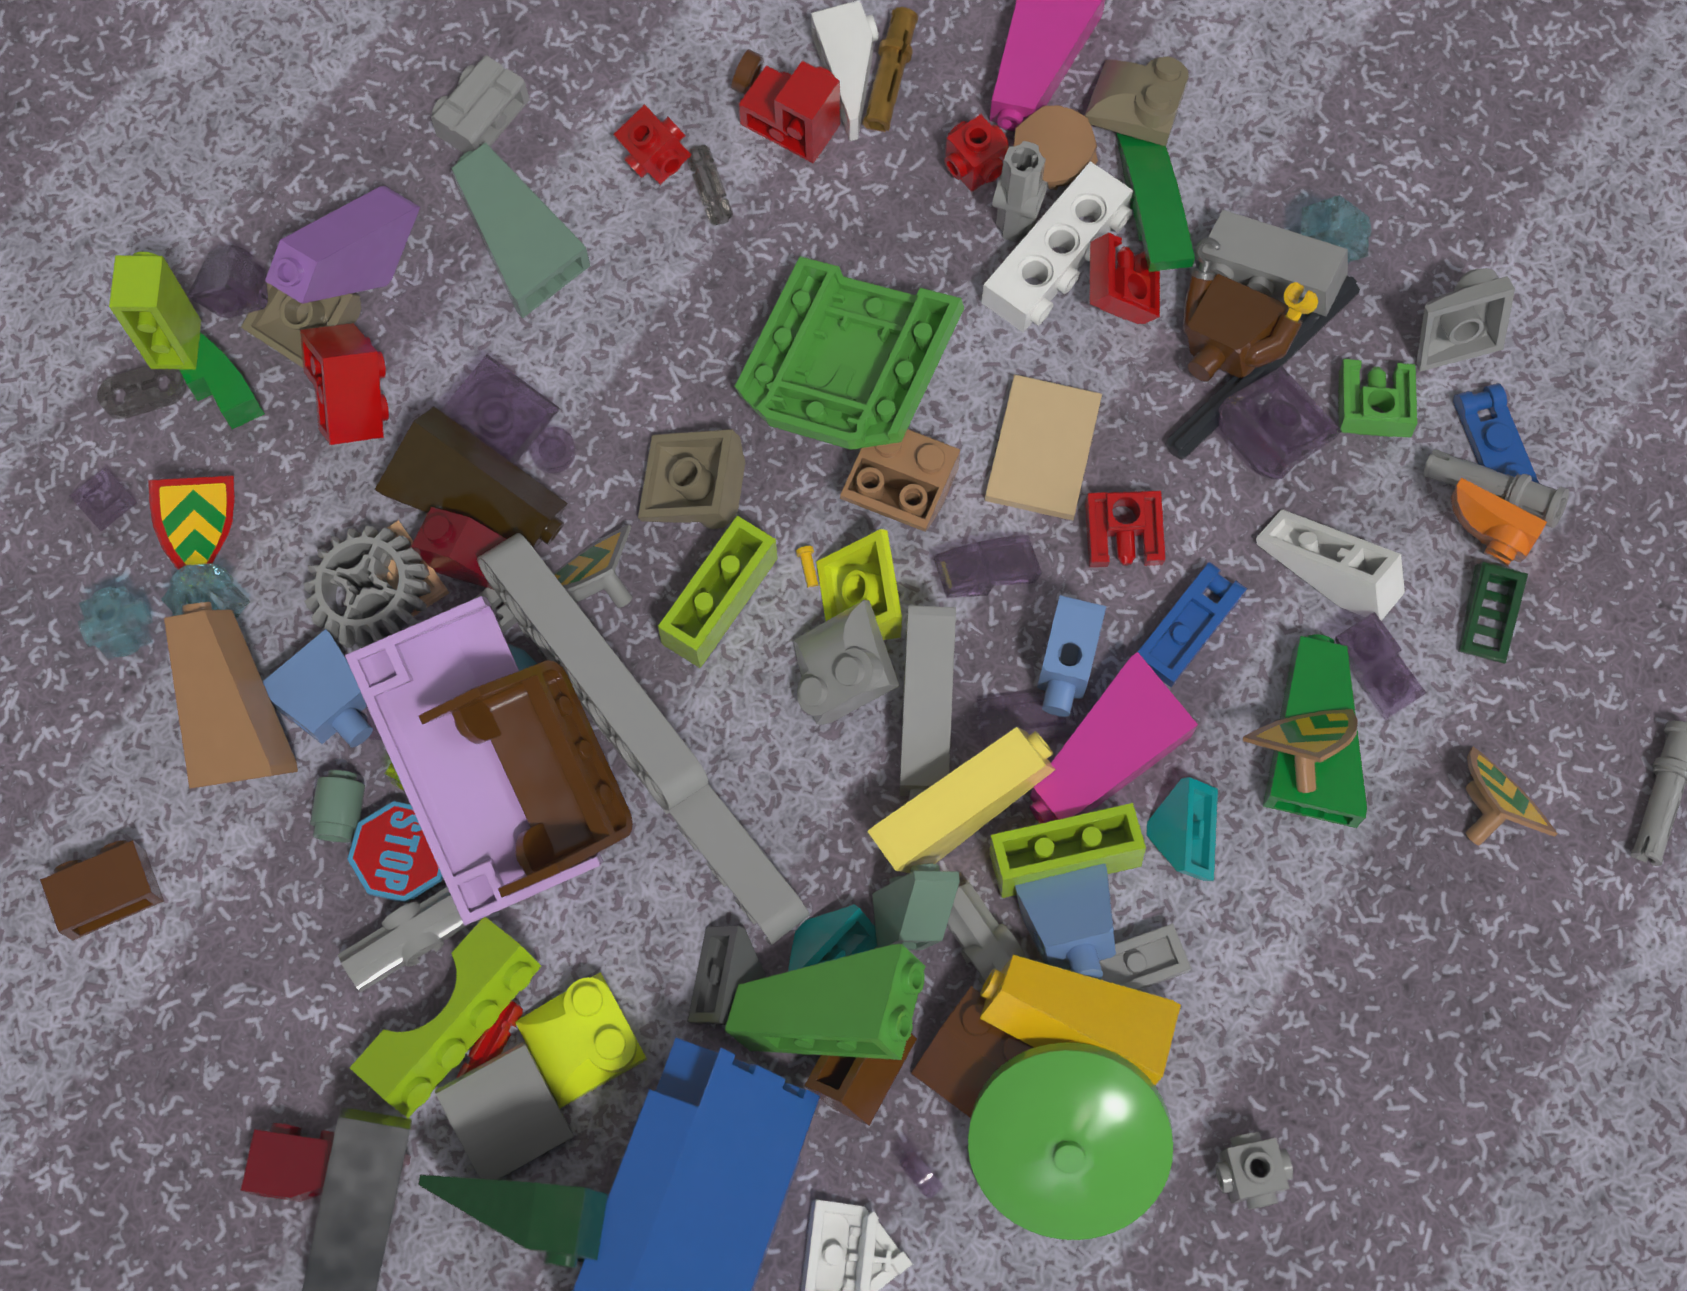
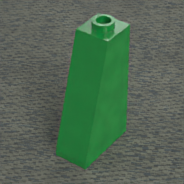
(1316, 683)

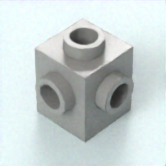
(1236, 1177)

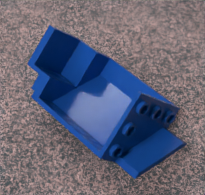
(701, 1177)

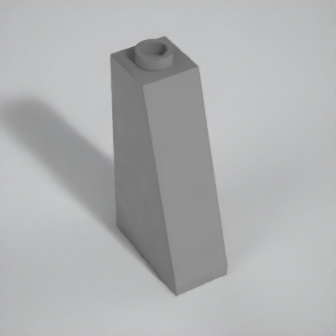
(927, 698)

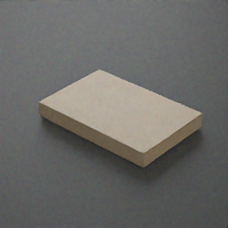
(1043, 447)

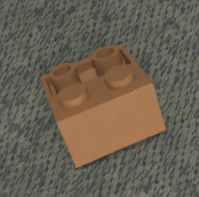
(903, 479)

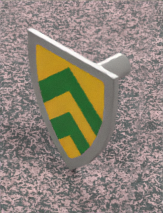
(595, 570)

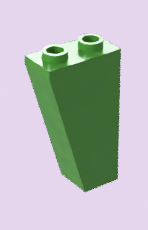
(833, 1008)

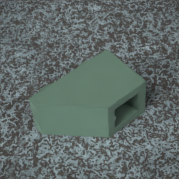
(915, 907)

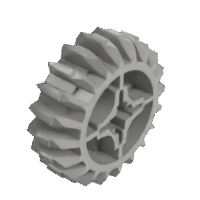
(374, 553)

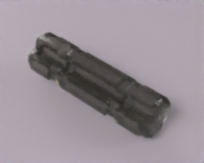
(709, 185)

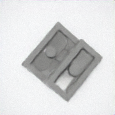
(504, 1113)

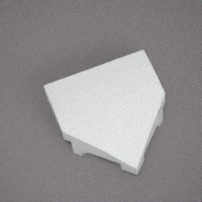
(848, 1250)

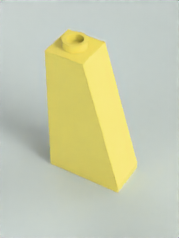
(963, 801)

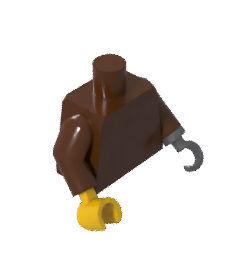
(1236, 325)

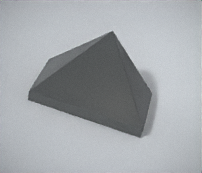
(724, 963)

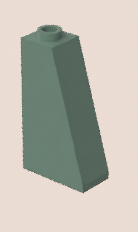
(521, 234)

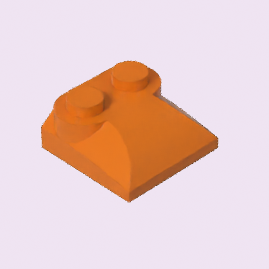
(1496, 522)

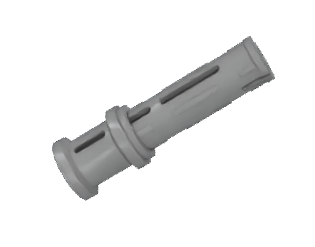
(1519, 490)
(1665, 796)

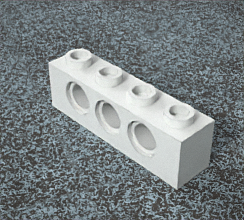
(1090, 195)

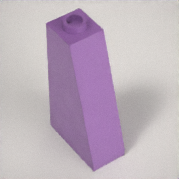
(345, 249)

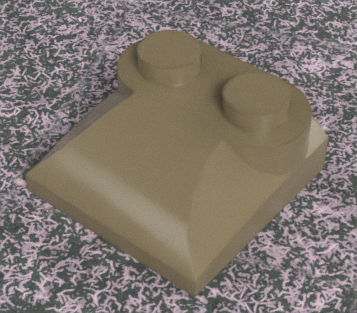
(1139, 98)
(285, 317)
(693, 478)

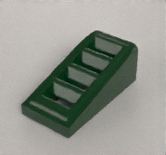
(1502, 576)

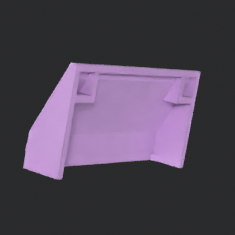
(449, 781)

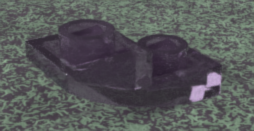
(985, 564)
(1379, 667)

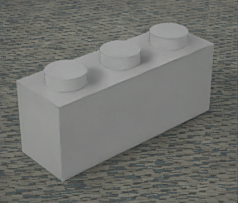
(1274, 257)

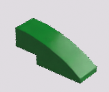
(220, 378)

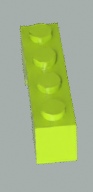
(413, 1062)

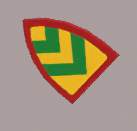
(192, 516)

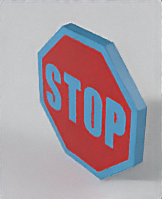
(393, 854)

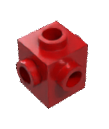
(652, 145)
(975, 152)

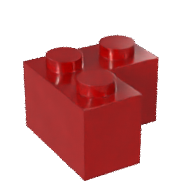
(794, 109)
(346, 382)

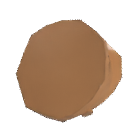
(1063, 140)

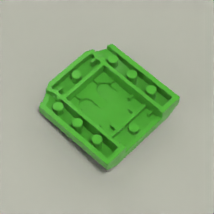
(846, 357)

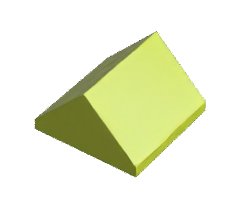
(859, 574)

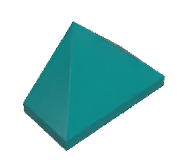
(1186, 828)
(832, 937)

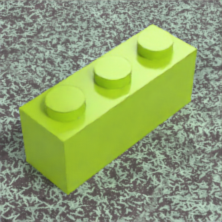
(155, 311)
(718, 591)
(1067, 846)

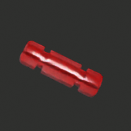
(493, 1039)

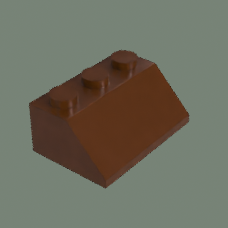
(966, 1054)

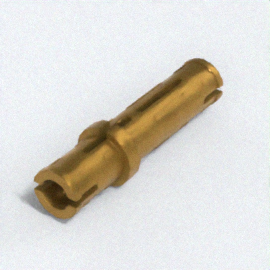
(894, 54)

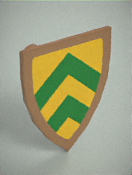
(1308, 738)
(1499, 800)

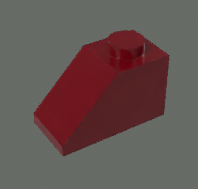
(453, 544)

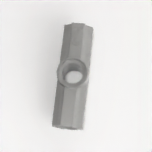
(1020, 191)
(979, 934)
(402, 939)

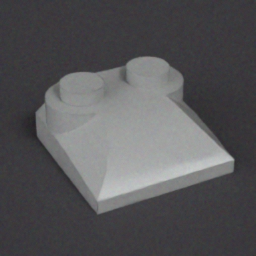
(1467, 320)
(843, 665)

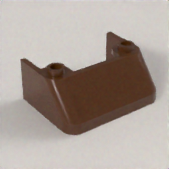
(550, 765)

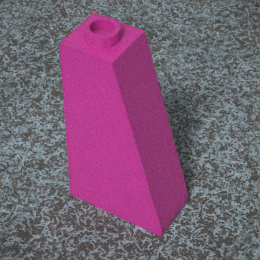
(1038, 54)
(1115, 743)

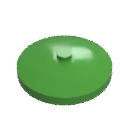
(1070, 1141)

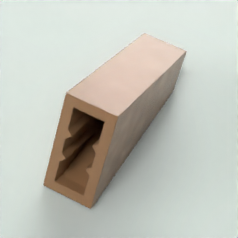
(222, 702)

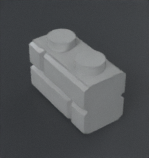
(479, 106)

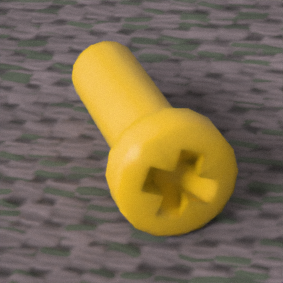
(808, 566)

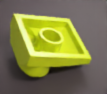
(580, 1039)

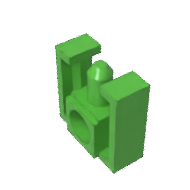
(1397, 403)

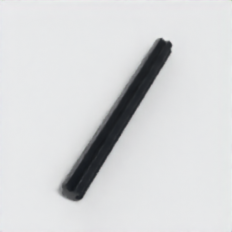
(1206, 418)

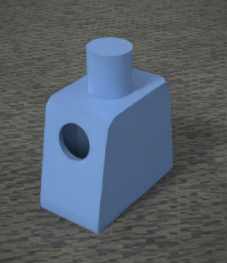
(1069, 653)
(320, 692)
(1070, 919)

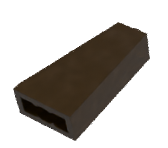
(458, 473)

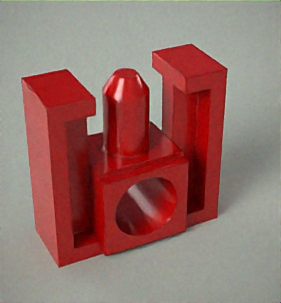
(1122, 290)
(1102, 524)

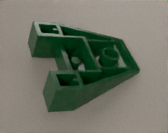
(536, 1216)

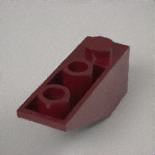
(288, 1165)

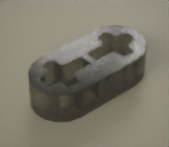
(141, 391)

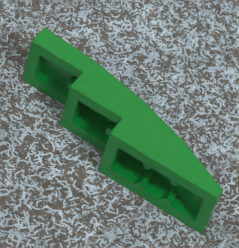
(1156, 204)

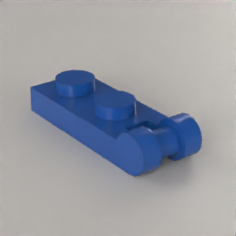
(1494, 440)
(1190, 624)

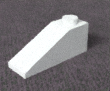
(846, 49)
(1338, 565)

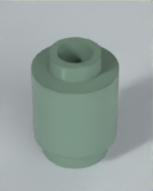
(337, 806)

